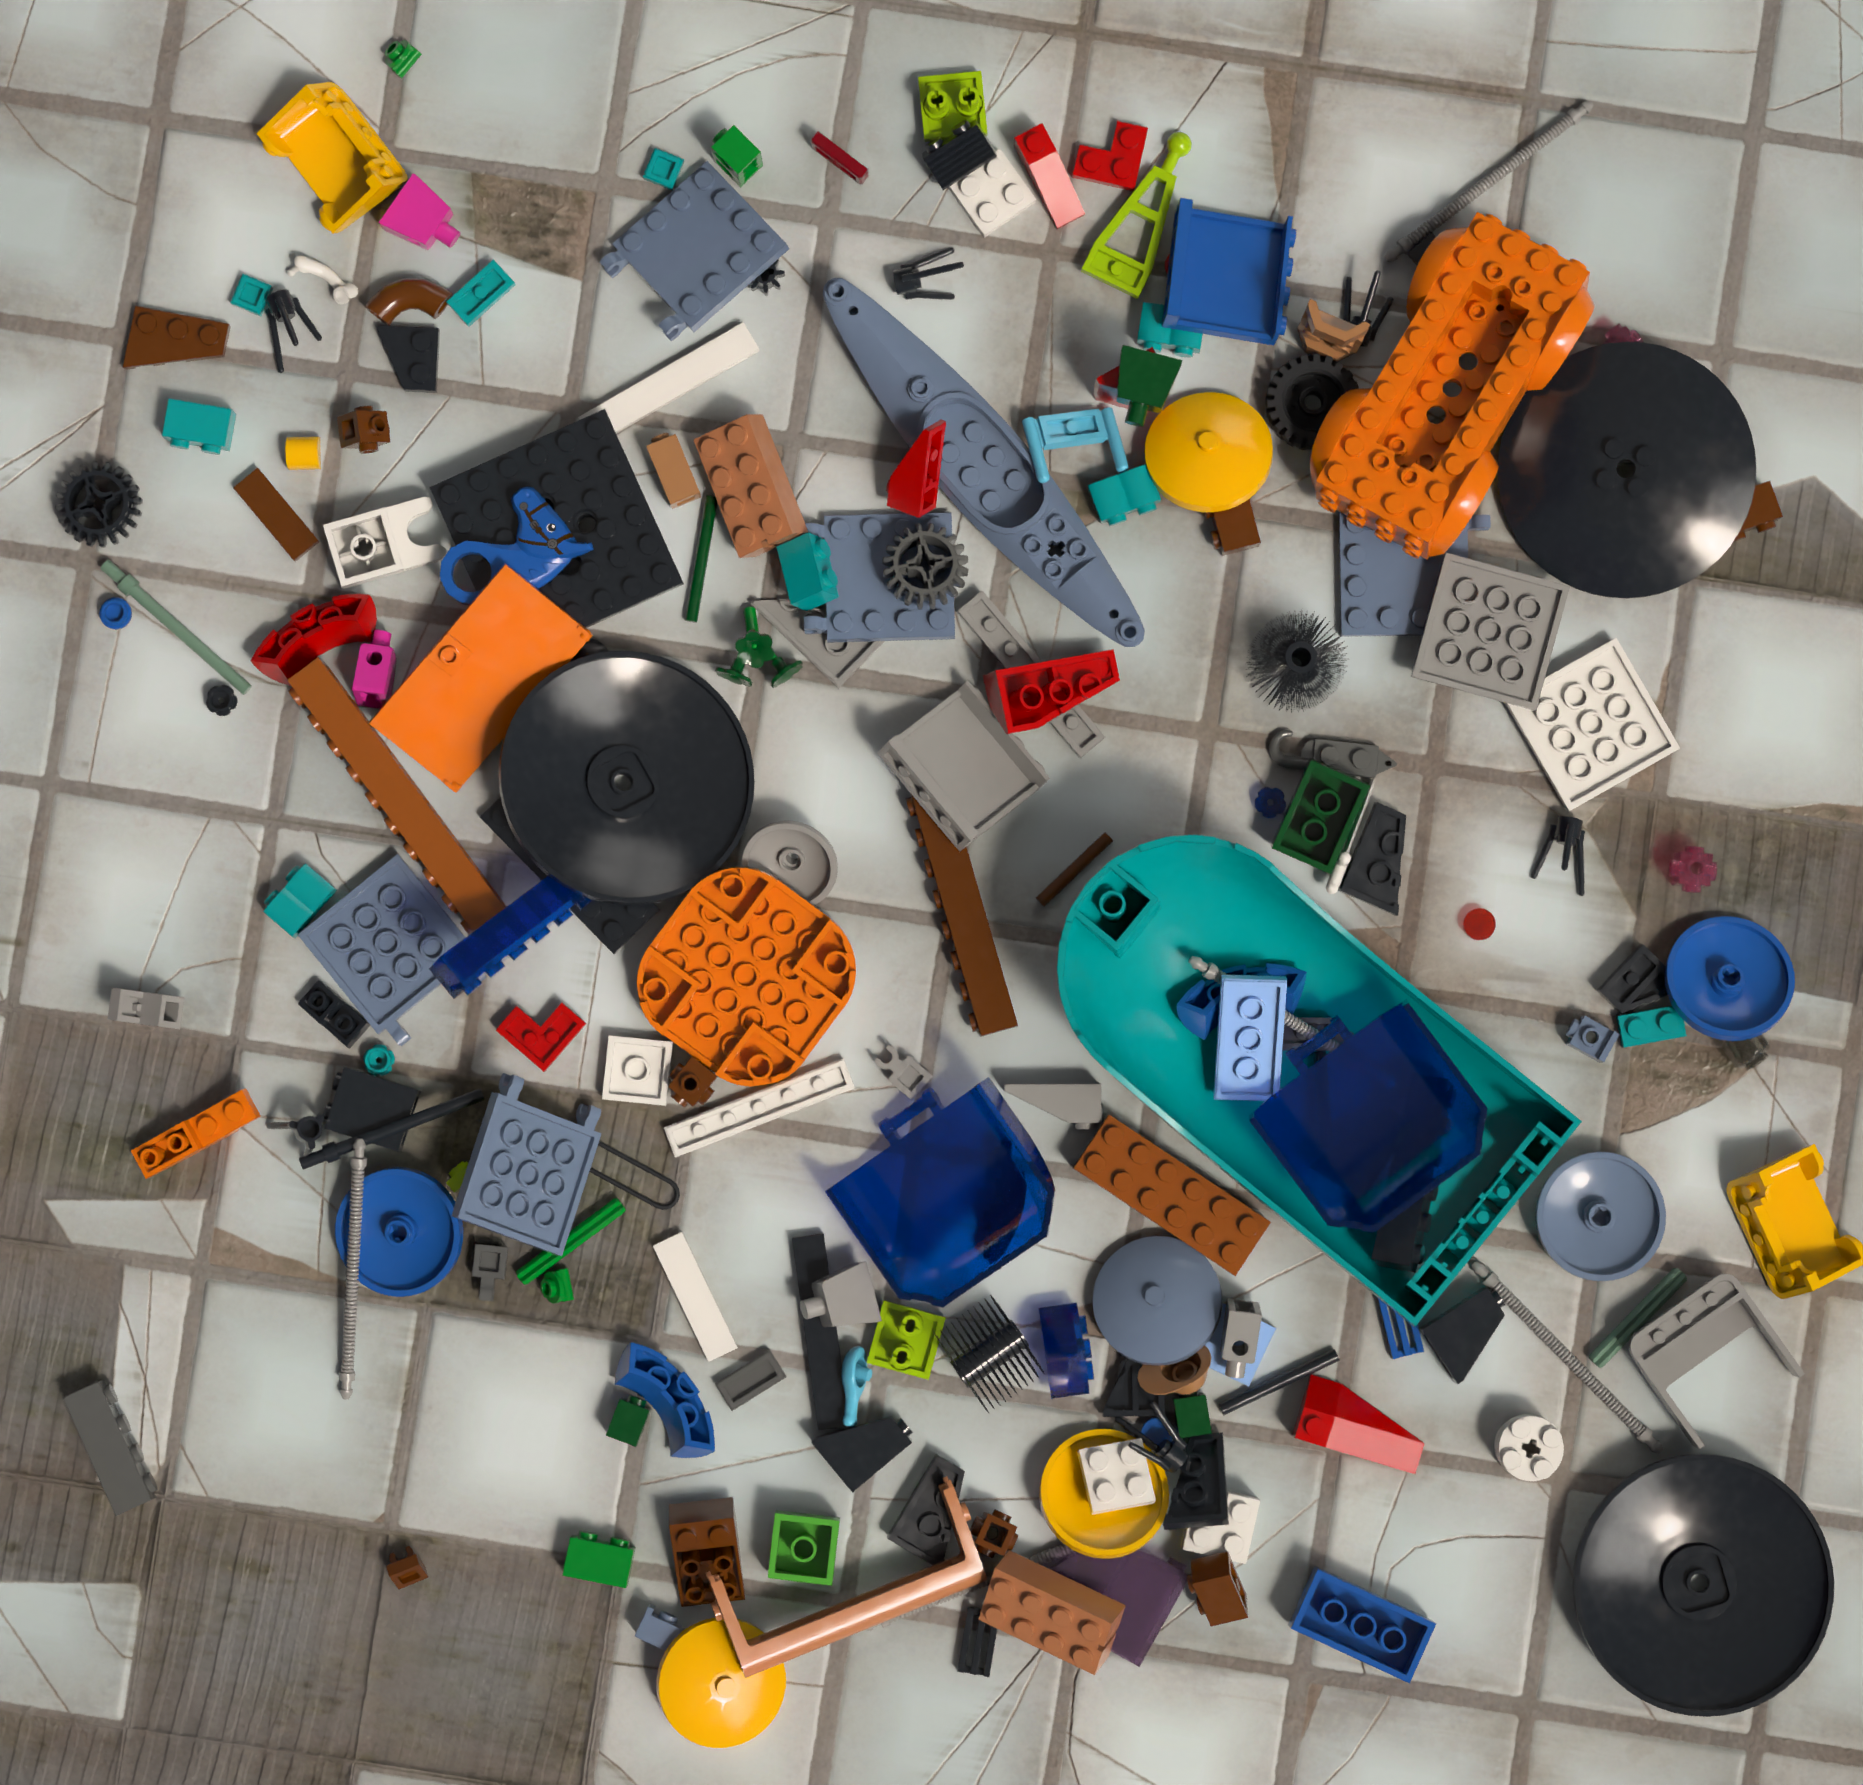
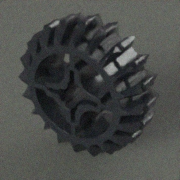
(86, 509)

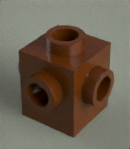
(363, 429)
(704, 1079)
(1005, 1536)

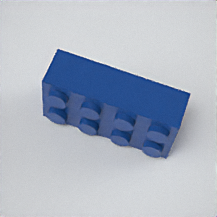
(1362, 1624)

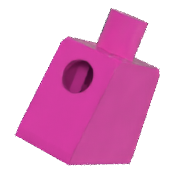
(420, 216)
(375, 682)

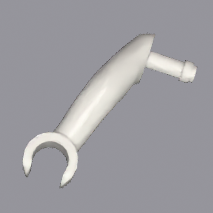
(342, 290)

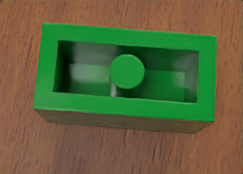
(599, 1559)

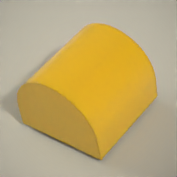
(303, 453)

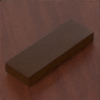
(276, 514)

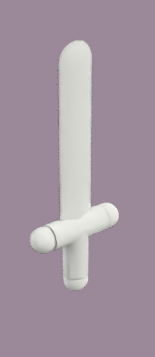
(1344, 858)

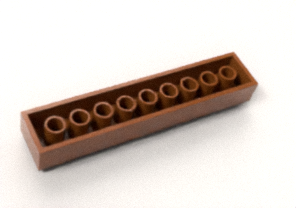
(395, 793)

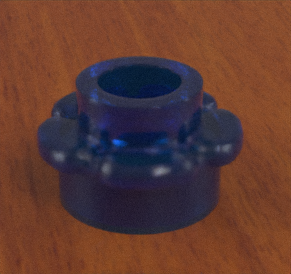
(1274, 794)

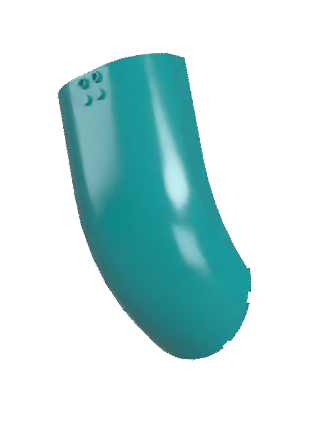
(1216, 900)

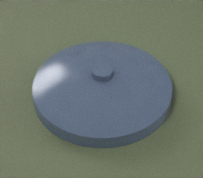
(1600, 1216)
(1157, 1300)

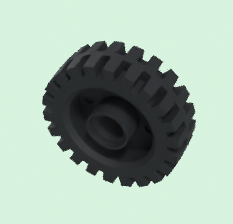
(1293, 383)

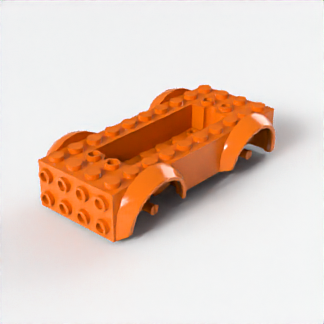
(1472, 294)

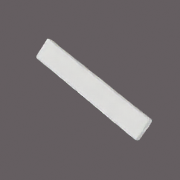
(678, 378)
(759, 1108)

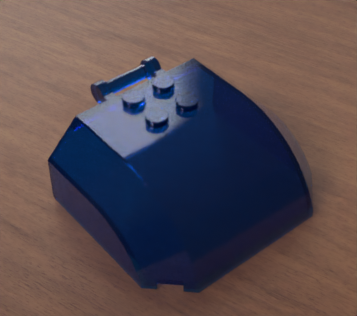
(1373, 1119)
(949, 1196)

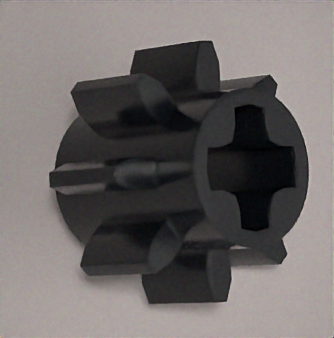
(772, 279)

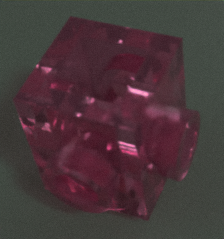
(1680, 869)

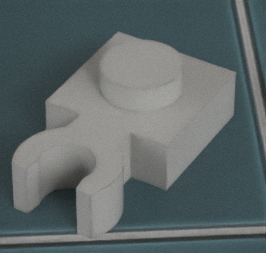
(907, 1075)

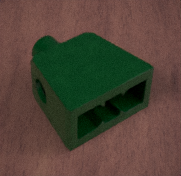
(1144, 382)

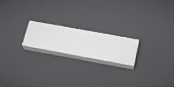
(695, 1296)

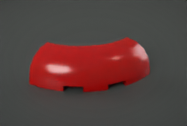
(314, 632)

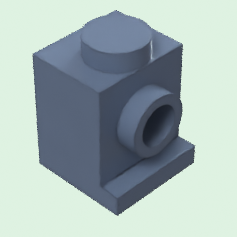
(1600, 1048)
(658, 1629)

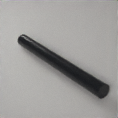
(1279, 1382)

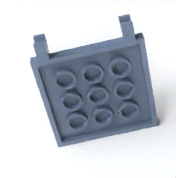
(697, 249)
(1385, 587)
(865, 605)
(383, 944)
(527, 1170)

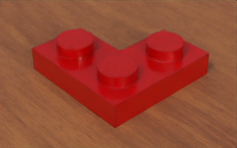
(1114, 167)
(544, 1042)

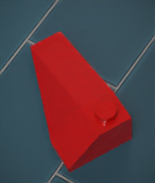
(1039, 692)
(1348, 1424)

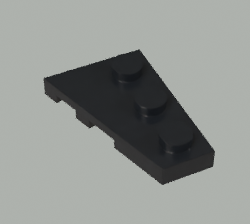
(1201, 1487)

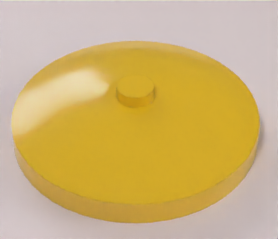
(1208, 452)
(1067, 1506)
(707, 1692)

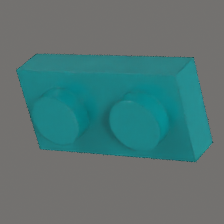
(481, 293)
(1650, 1026)

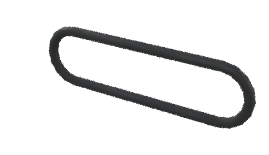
(643, 1167)

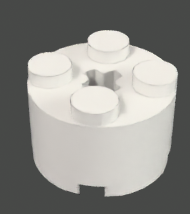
(1537, 1464)

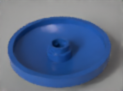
(1729, 978)
(405, 1232)

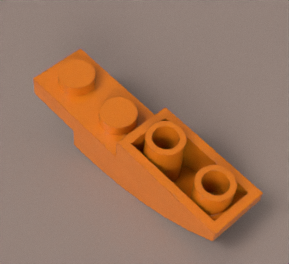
(196, 1133)

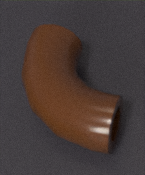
(407, 295)

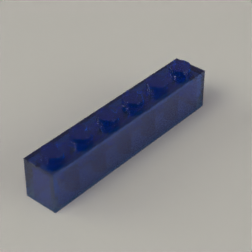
(505, 936)

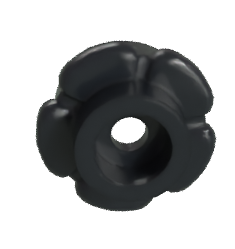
(215, 694)

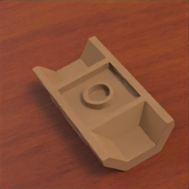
(1328, 334)

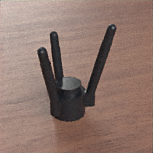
(908, 277)
(282, 308)
(1371, 333)
(1568, 834)
(305, 1130)
(1167, 1454)

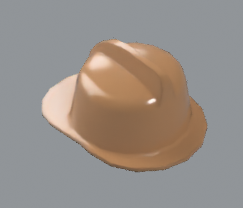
(1181, 1377)

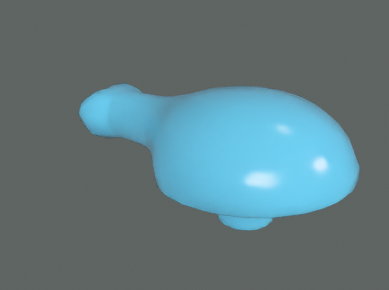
(854, 1378)

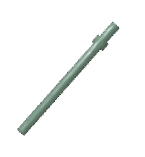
(130, 586)

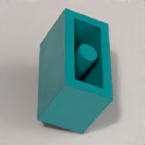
(198, 426)
(808, 571)

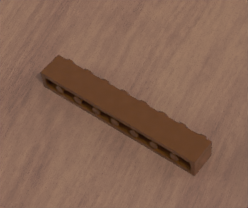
(967, 927)

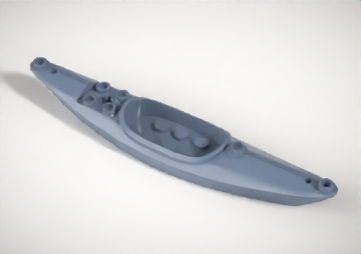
(983, 464)

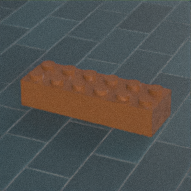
(1171, 1195)

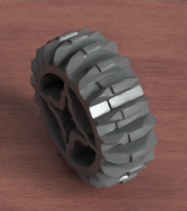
(937, 564)

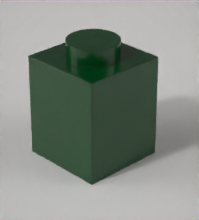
(1191, 1415)
(629, 1420)

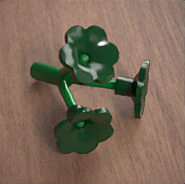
(754, 650)

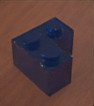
(1066, 1350)

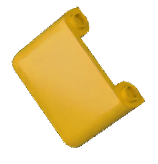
(334, 153)
(1792, 1225)

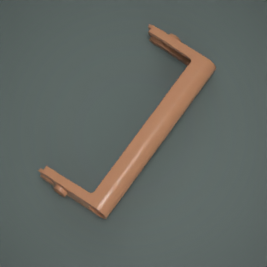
(862, 1610)

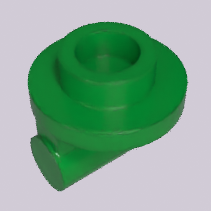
(401, 57)
(557, 1286)

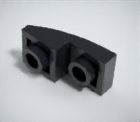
(334, 1014)

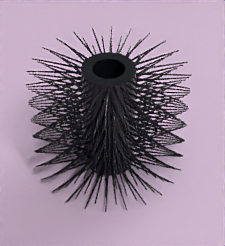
(1309, 656)
(990, 1353)

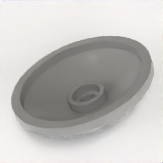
(810, 874)

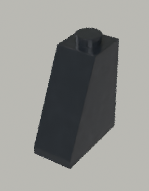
(1464, 1331)
(863, 1449)

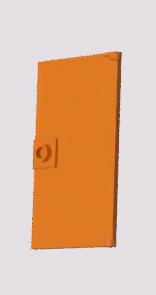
(478, 676)

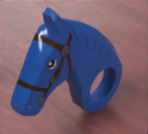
(540, 550)

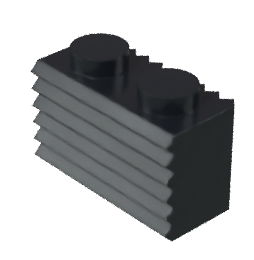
(958, 153)

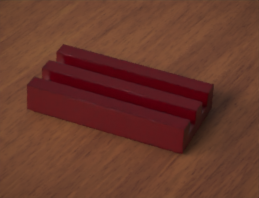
(839, 158)

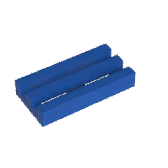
(1403, 1335)

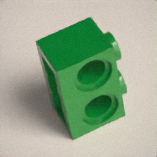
(736, 155)

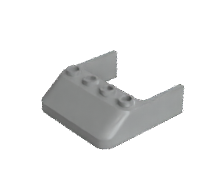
(1694, 1332)

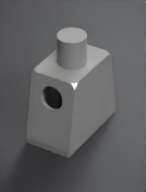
(843, 1298)
(1240, 1324)

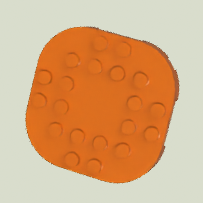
(746, 976)

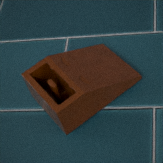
(704, 1541)

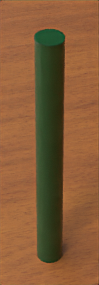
(701, 559)

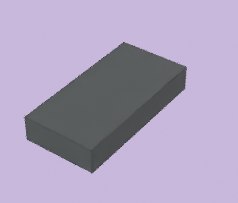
(750, 1380)

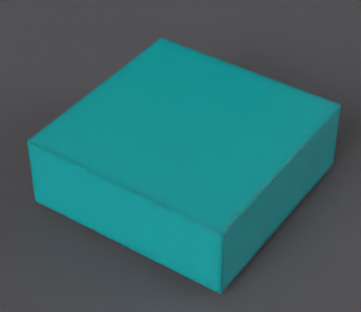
(663, 169)
(251, 295)

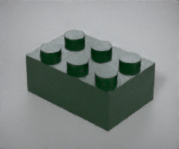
(1320, 815)

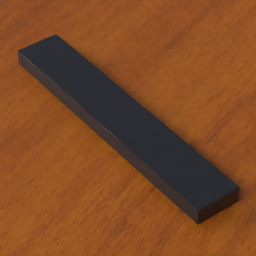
(820, 1341)

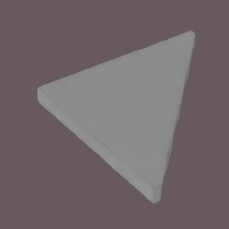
(834, 660)

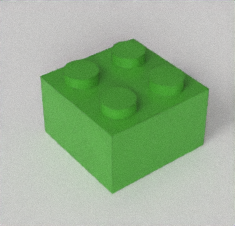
(803, 1547)

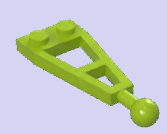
(1116, 268)

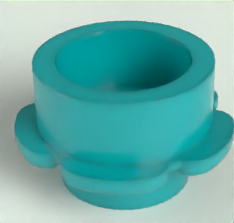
(370, 1060)

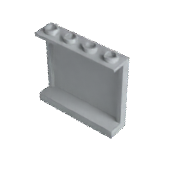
(963, 766)

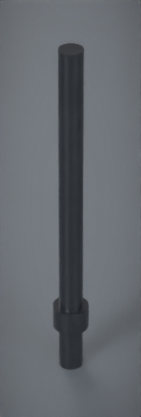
(332, 1151)

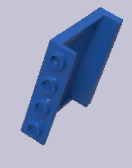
(1228, 275)

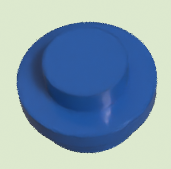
(115, 613)

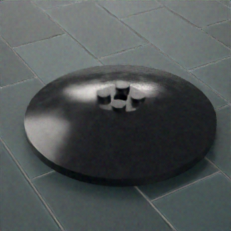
(1639, 530)
(638, 721)
(1762, 1597)

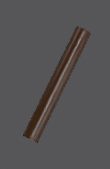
(1074, 869)

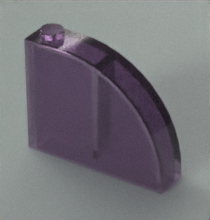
(1139, 1581)

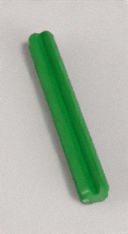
(576, 1237)

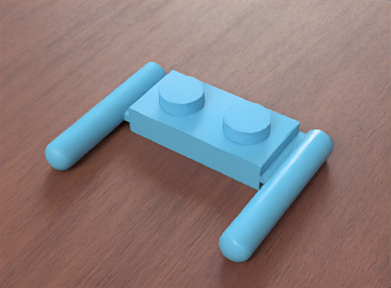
(1072, 430)

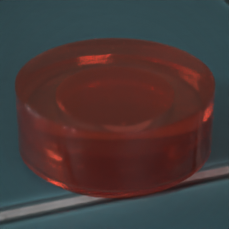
(1479, 924)

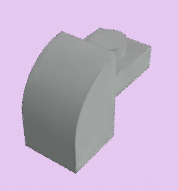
(145, 1008)

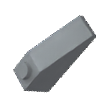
(1067, 1102)

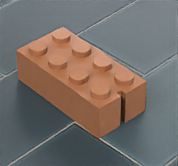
(750, 485)
(1051, 1612)

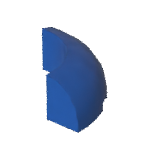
(1200, 1004)
(672, 1397)

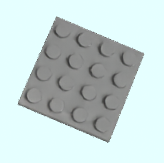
(1490, 631)

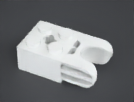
(388, 534)

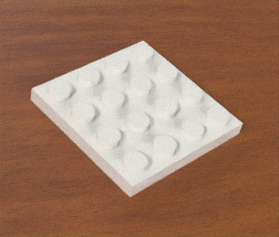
(1594, 725)

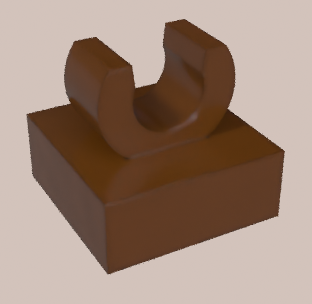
(407, 1570)

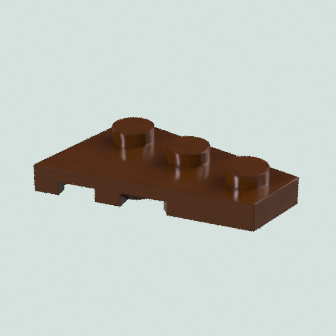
(170, 337)

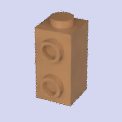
(673, 470)

